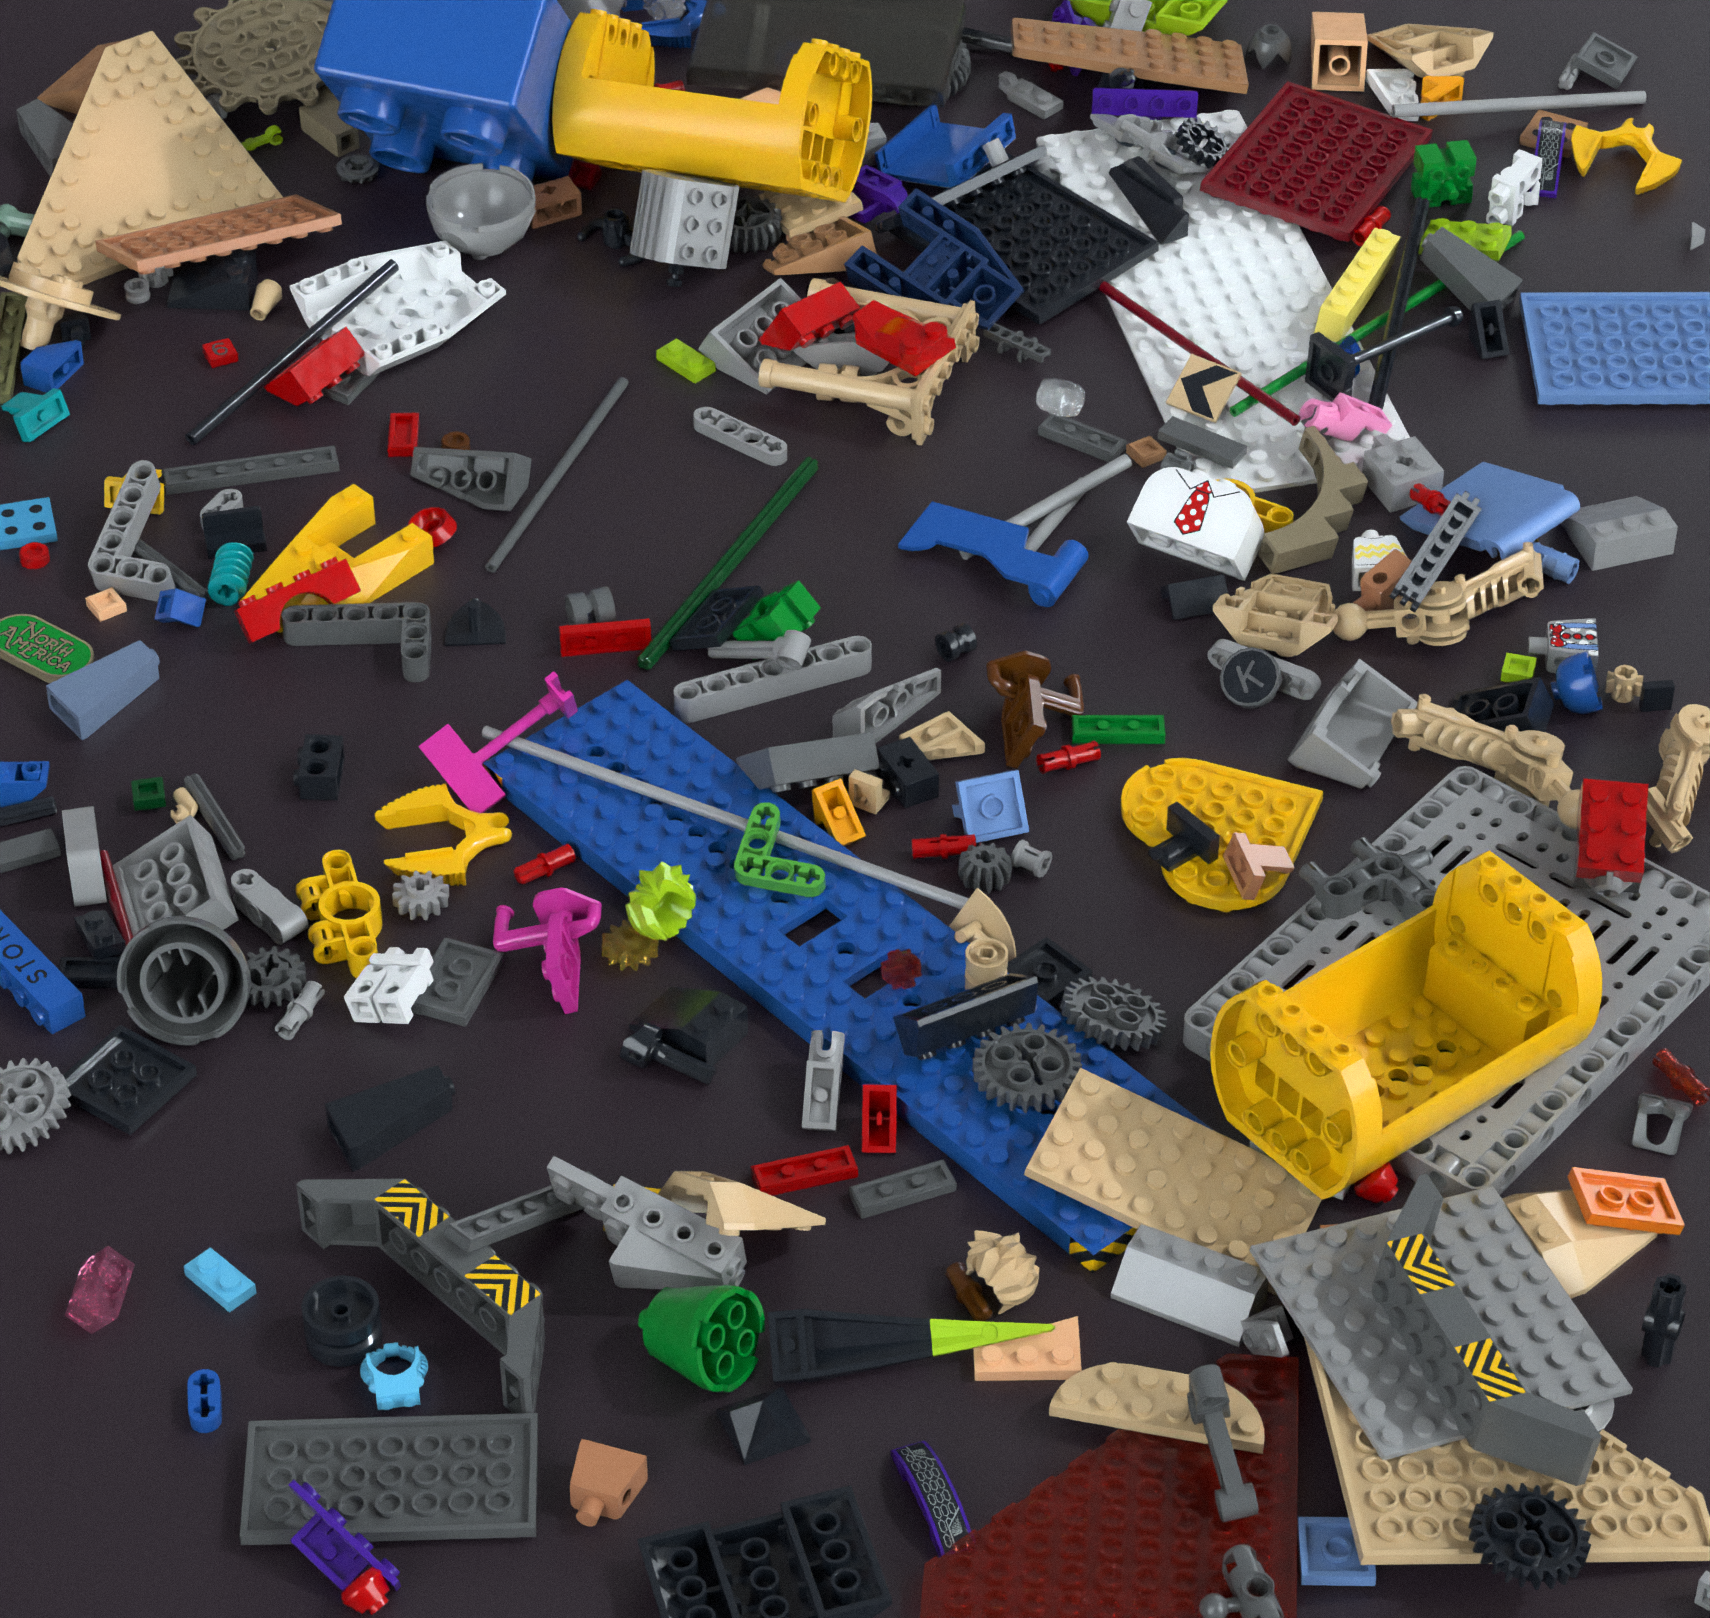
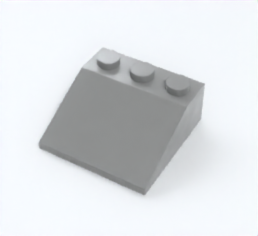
(1621, 532)

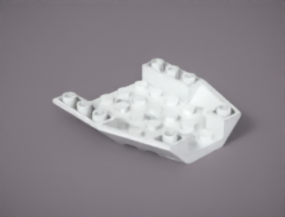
(408, 312)

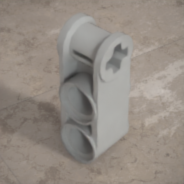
(267, 906)

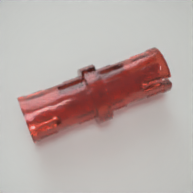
(1682, 1077)

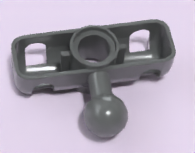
(1244, 1581)

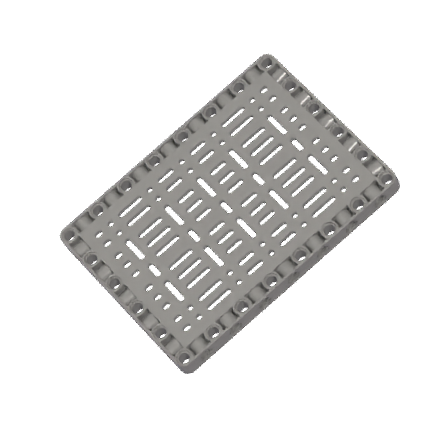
(1624, 1025)

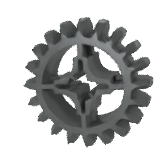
(755, 225)

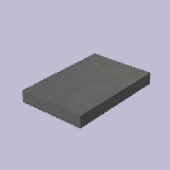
(460, 981)

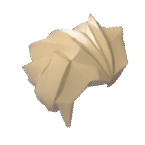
(1004, 1267)

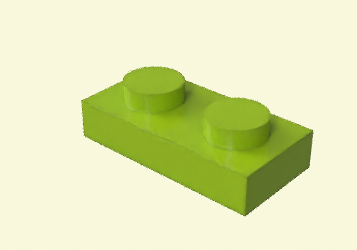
(685, 361)

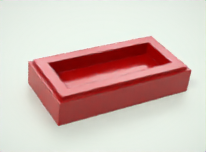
(403, 434)

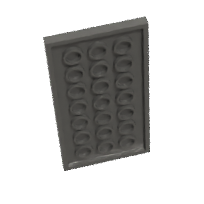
(394, 1476)

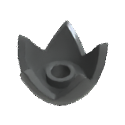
(1269, 42)

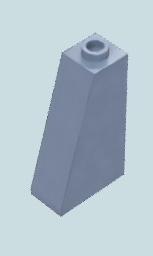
(103, 688)

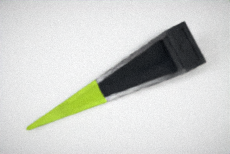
(836, 1344)

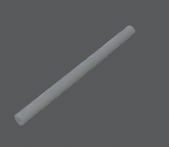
(1067, 494)

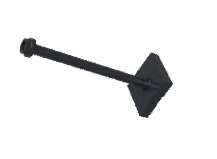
(1333, 369)

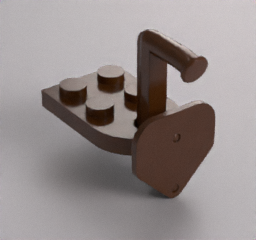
(1020, 682)

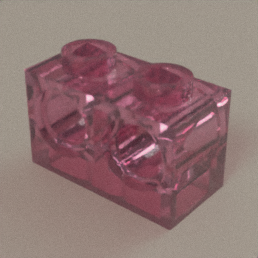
(99, 1289)

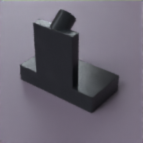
(1189, 840)

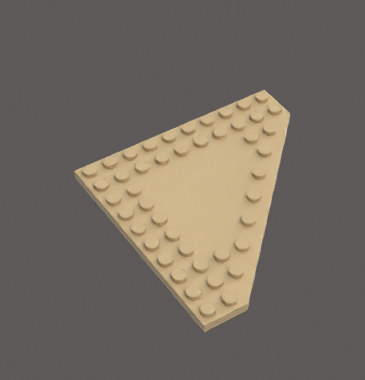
(137, 160)
(1423, 1501)

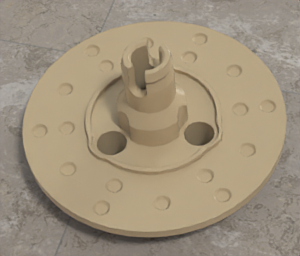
(47, 301)

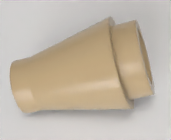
(266, 297)

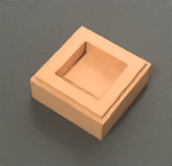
(106, 604)

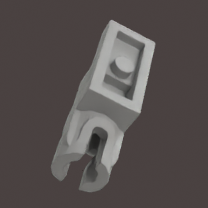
(823, 1082)

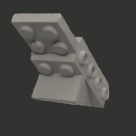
(654, 1237)

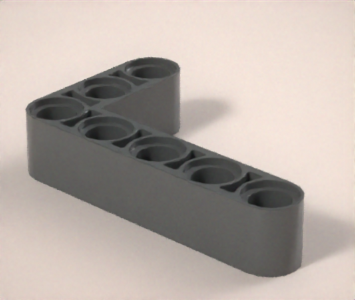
(365, 624)

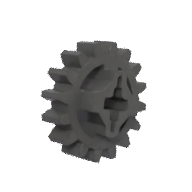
(275, 976)

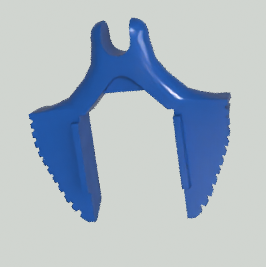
(671, 31)

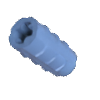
(1557, 564)

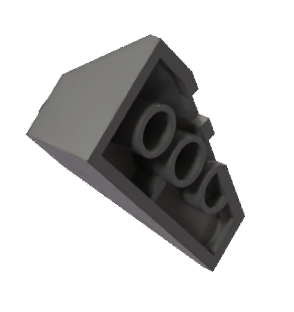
(480, 477)

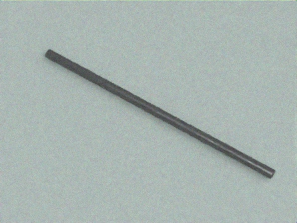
(556, 475)

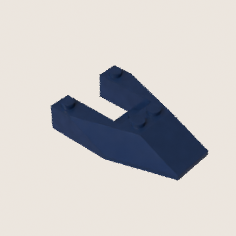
(950, 271)

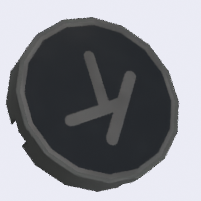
(1250, 678)

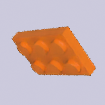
(1625, 1201)

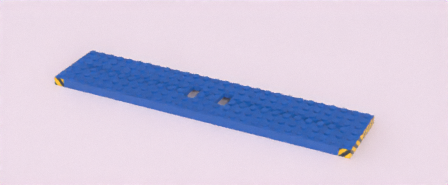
(805, 985)

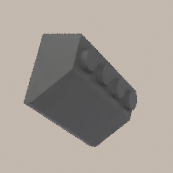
(810, 762)

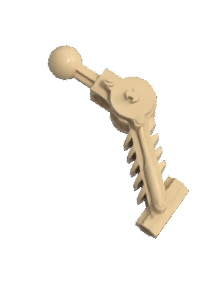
(1450, 605)
(1684, 753)
(1523, 759)

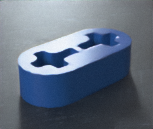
(211, 1400)

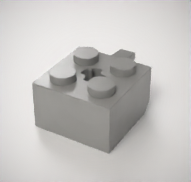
(1397, 467)

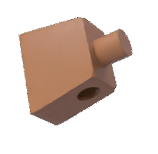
(1380, 582)
(605, 1481)

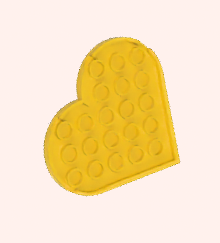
(1228, 803)

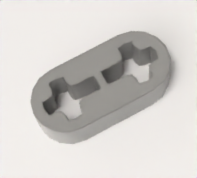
(224, 500)

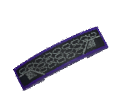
(1550, 148)
(934, 1494)

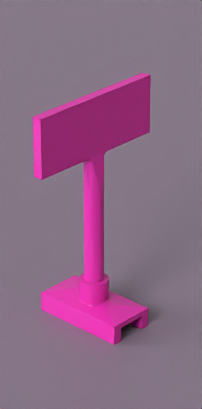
(465, 770)

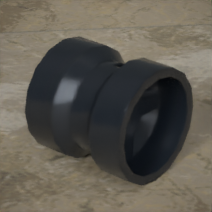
(957, 641)

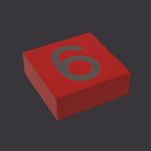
(220, 352)

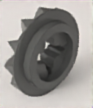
(357, 168)

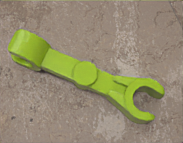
(252, 143)

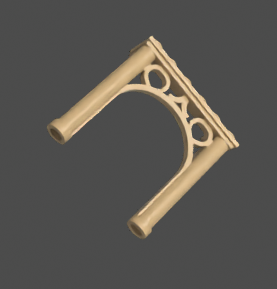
(885, 391)

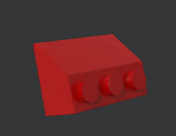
(811, 318)
(318, 369)

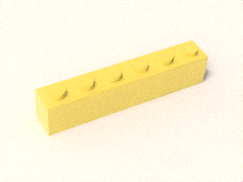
(1357, 284)

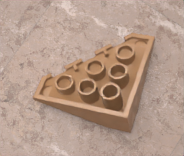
(821, 249)

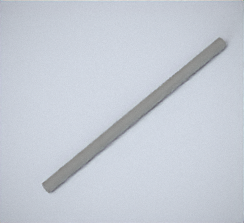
(1518, 104)

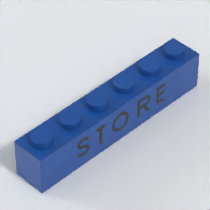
(37, 981)

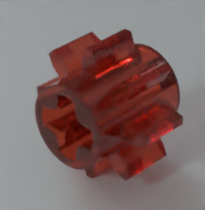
(901, 969)

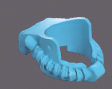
(398, 1389)

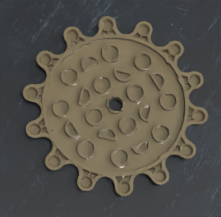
(235, 54)

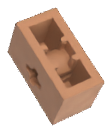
(556, 202)

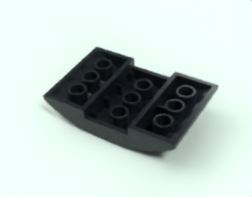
(782, 1565)

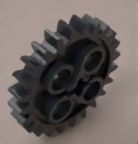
(1529, 1536)

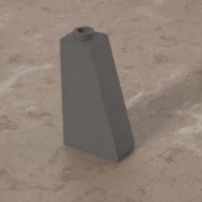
(44, 132)
(1468, 271)

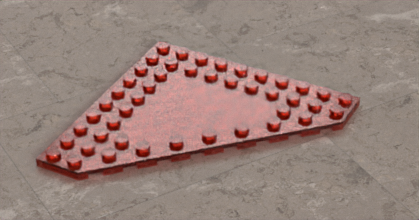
(1135, 1524)

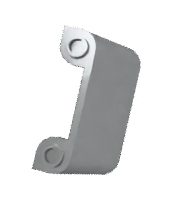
(1351, 728)

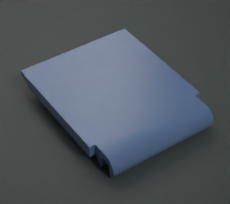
(1513, 508)

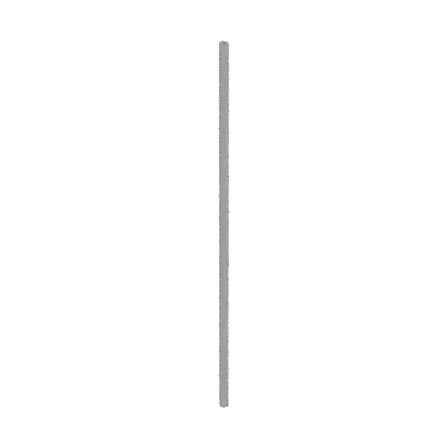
(730, 819)

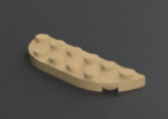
(1150, 1403)

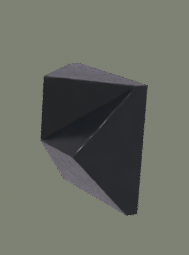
(763, 1425)

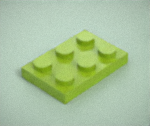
(1487, 238)

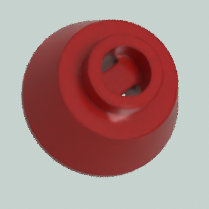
(1378, 1185)
(366, 1592)

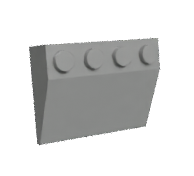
(736, 343)
(175, 877)

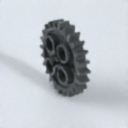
(1113, 1013)
(1026, 1067)

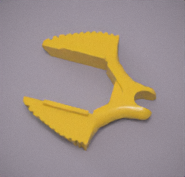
(1659, 165)
(436, 805)

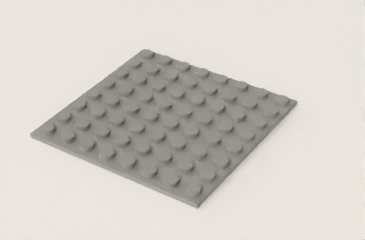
(1328, 1292)

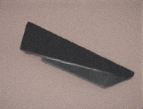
(1153, 199)

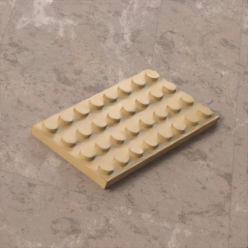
(1167, 1172)

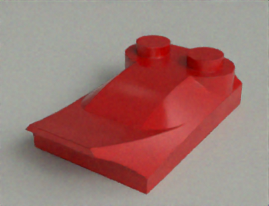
(901, 338)

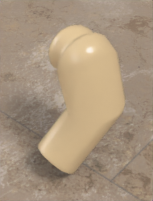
(186, 805)

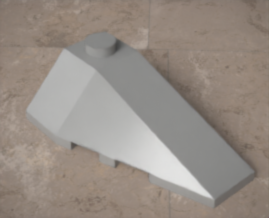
(887, 707)

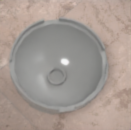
(481, 208)

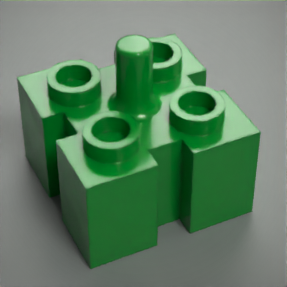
(1444, 173)
(778, 612)

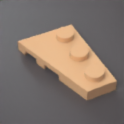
(1034, 1357)

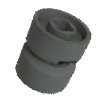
(590, 608)

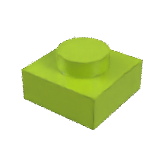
(1518, 667)

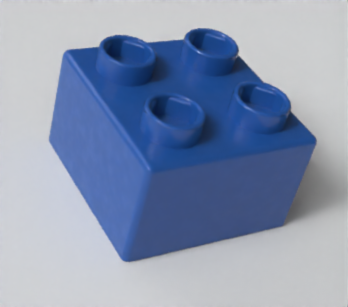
(449, 80)

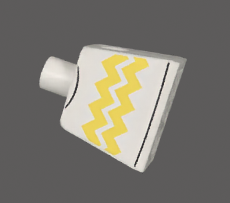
(1369, 551)

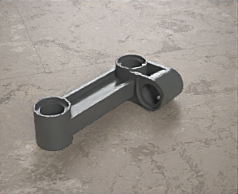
(1210, 1405)

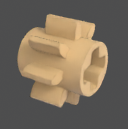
(1624, 683)

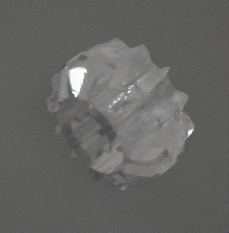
(665, 8)
(1060, 397)

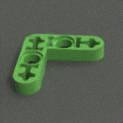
(761, 859)

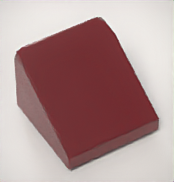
(585, 174)

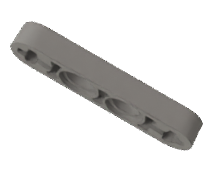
(767, 449)
(1303, 683)

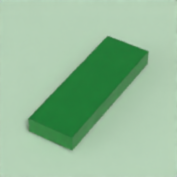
(1118, 729)

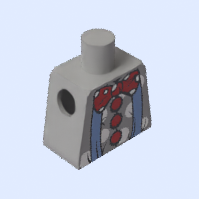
(1566, 639)

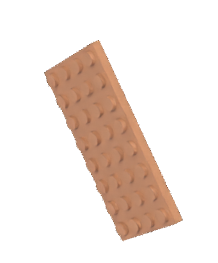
(218, 233)

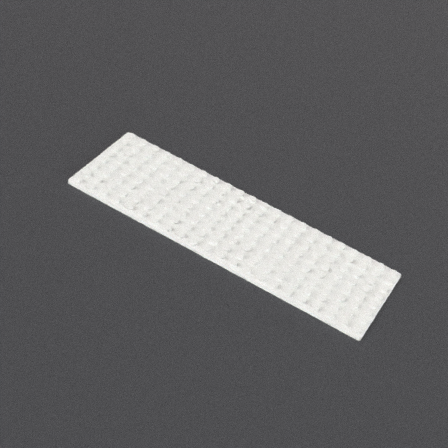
(1234, 288)

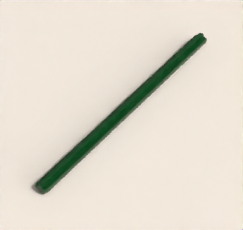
(728, 561)

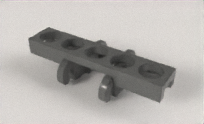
(1011, 339)

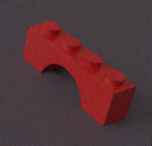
(262, 616)

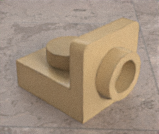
(867, 792)

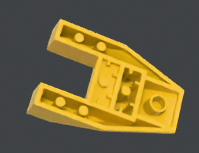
(335, 523)

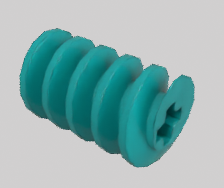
(230, 573)

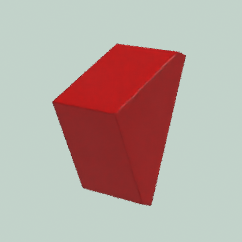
(879, 1118)

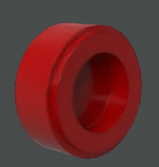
(34, 555)

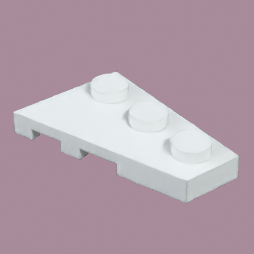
(1393, 87)

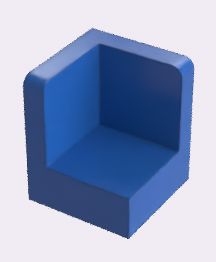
(180, 606)

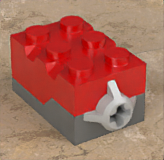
(1610, 837)

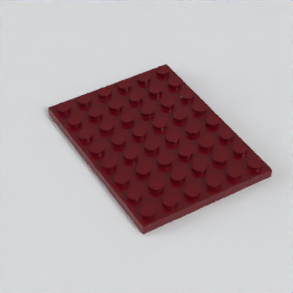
(1316, 161)

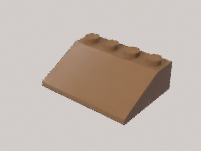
(72, 87)

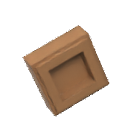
(1146, 451)

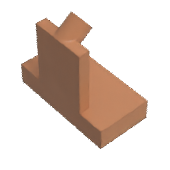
(1249, 860)

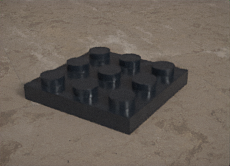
(127, 1079)

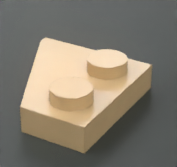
(945, 738)

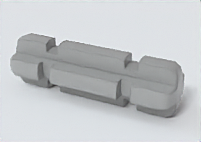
(1569, 75)

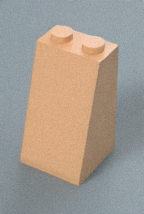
(1338, 51)

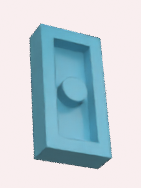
(220, 1279)

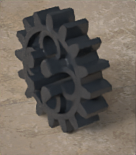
(1190, 136)

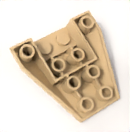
(734, 1205)

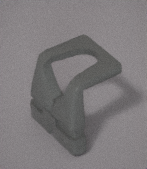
(1655, 1104)

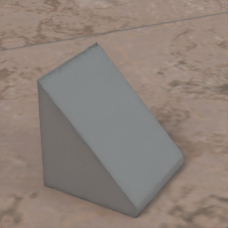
(1696, 235)

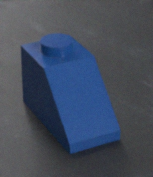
(51, 365)

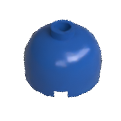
(1577, 684)

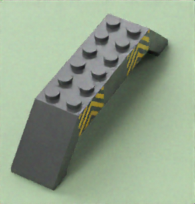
(471, 1284)
(1464, 1359)

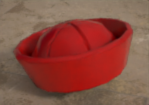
(436, 523)

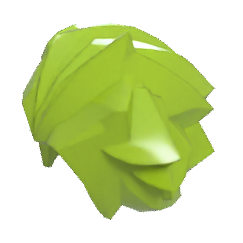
(661, 902)

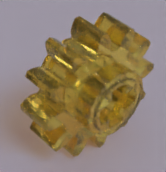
(628, 947)

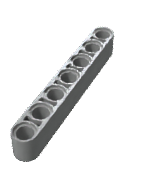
(770, 681)

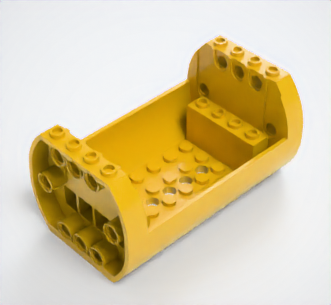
(619, 120)
(1480, 973)

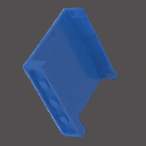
(940, 151)

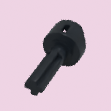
(648, 1046)

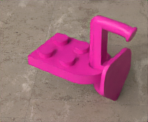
(563, 919)

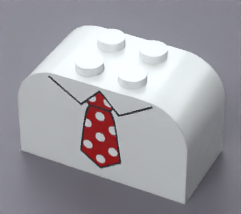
(1198, 520)

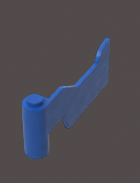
(1001, 545)

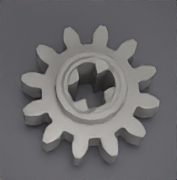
(420, 895)

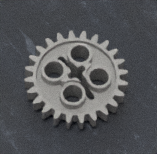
(30, 1102)

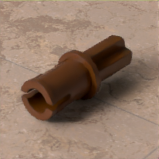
(968, 1292)

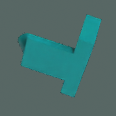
(36, 412)

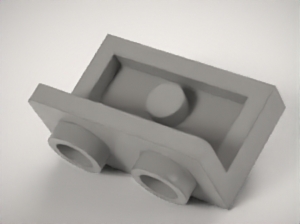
(1128, 14)

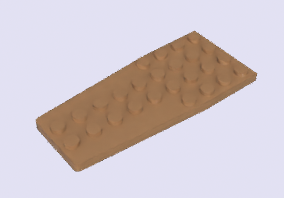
(1150, 54)

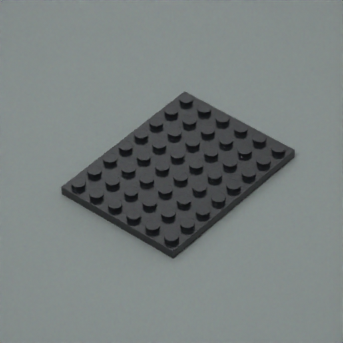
(1048, 240)

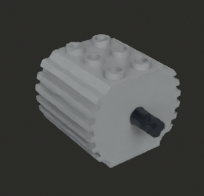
(683, 221)

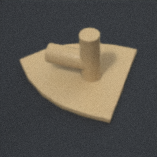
(983, 919)

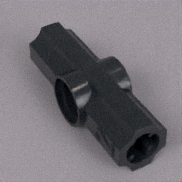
(1663, 1320)

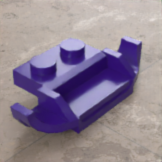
(878, 193)

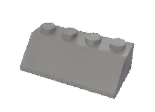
(1189, 1284)

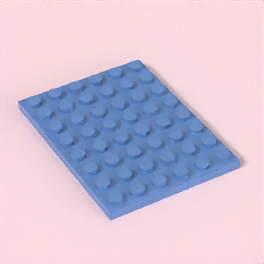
(1618, 347)

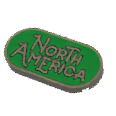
(42, 647)

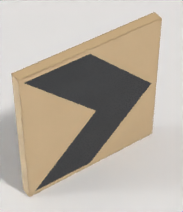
(1203, 388)

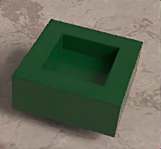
(148, 793)

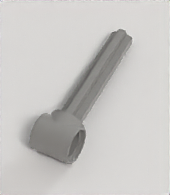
(787, 650)

